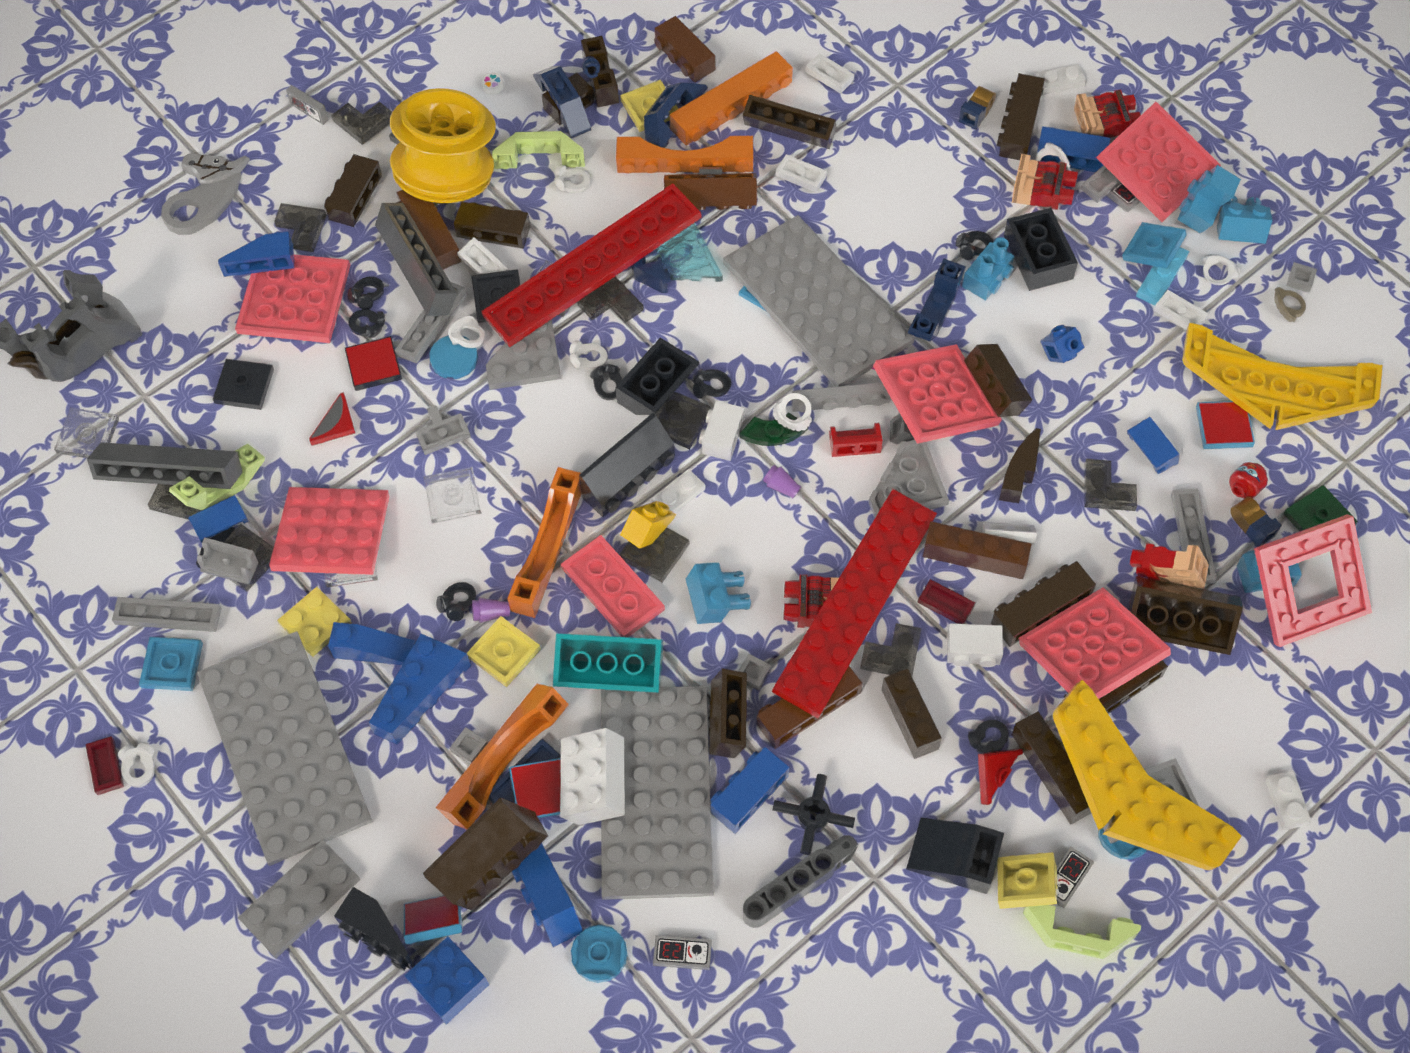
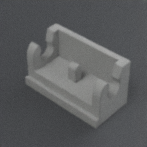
(227, 561)

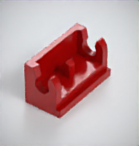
(855, 441)

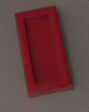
(946, 602)
(104, 765)

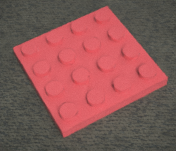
(1157, 161)
(295, 301)
(936, 393)
(330, 531)
(1095, 644)

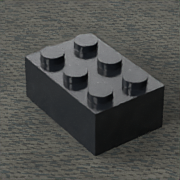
(1040, 249)

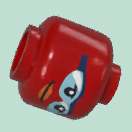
(1248, 480)

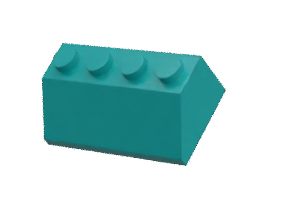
(607, 662)

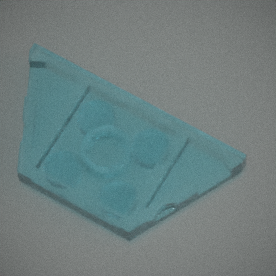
(689, 257)

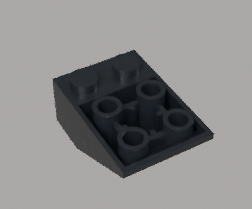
(956, 853)
(365, 920)

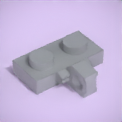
(441, 431)

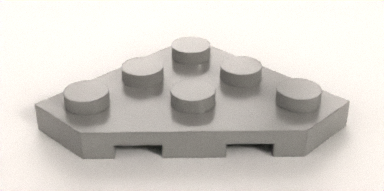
(526, 362)
(913, 475)

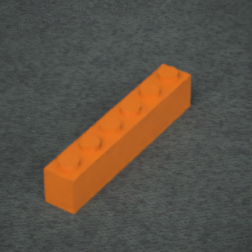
(730, 98)

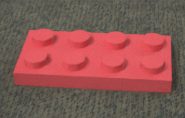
(612, 587)

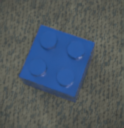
(447, 980)

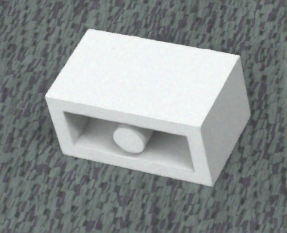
(722, 430)
(974, 644)

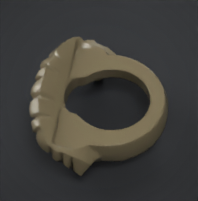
(1287, 312)

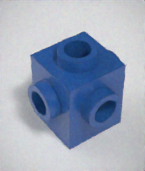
(1062, 344)

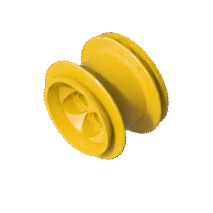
(442, 145)

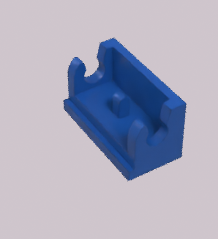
(1154, 445)
(218, 518)

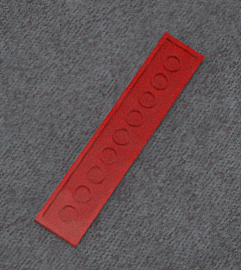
(591, 265)
(854, 604)

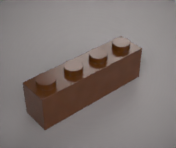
(717, 189)
(432, 228)
(977, 550)
(784, 720)

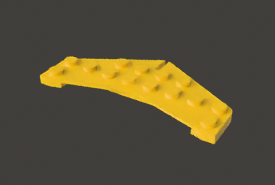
(1267, 386)
(1119, 786)

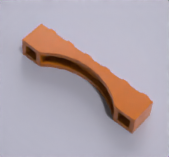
(640, 156)
(536, 572)
(471, 791)

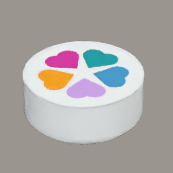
(492, 83)

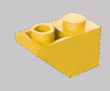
(647, 523)

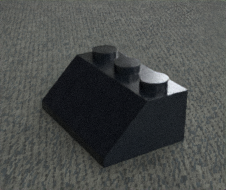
(654, 378)

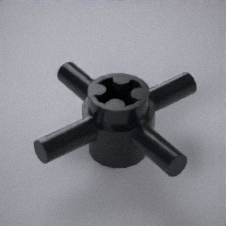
(815, 804)

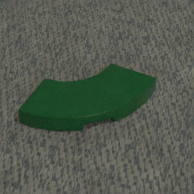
(769, 432)

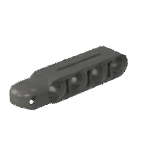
(836, 854)

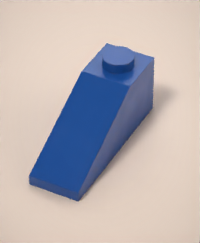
(263, 254)
(368, 644)

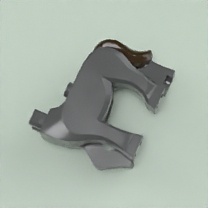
(76, 337)

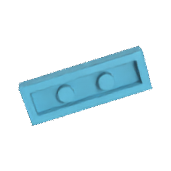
(1160, 278)

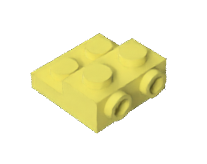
(1027, 880)

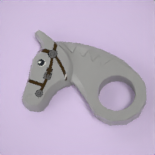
(218, 185)

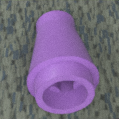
(781, 481)
(488, 609)

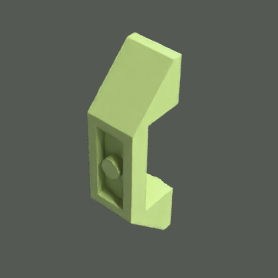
(549, 142)
(200, 497)
(1063, 938)

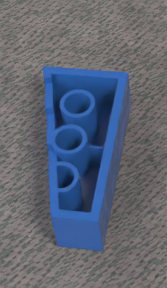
(417, 686)
(548, 896)

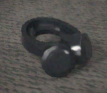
(967, 250)
(365, 301)
(370, 331)
(598, 379)
(700, 388)
(456, 611)
(975, 737)

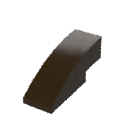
(1021, 468)

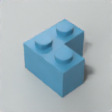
(1207, 197)

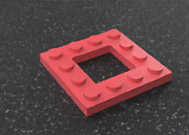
(1352, 600)

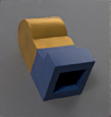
(977, 106)
(1254, 521)

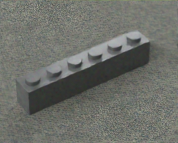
(415, 259)
(164, 465)

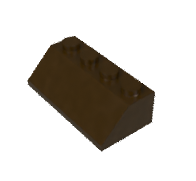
(1187, 614)
(486, 853)

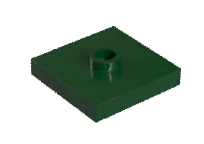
(1316, 509)

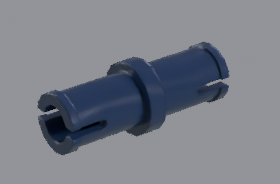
(591, 72)

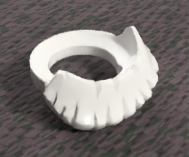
(1051, 149)
(1210, 260)
(465, 322)
(799, 424)

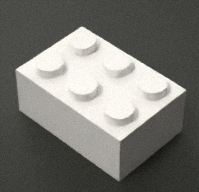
(592, 777)

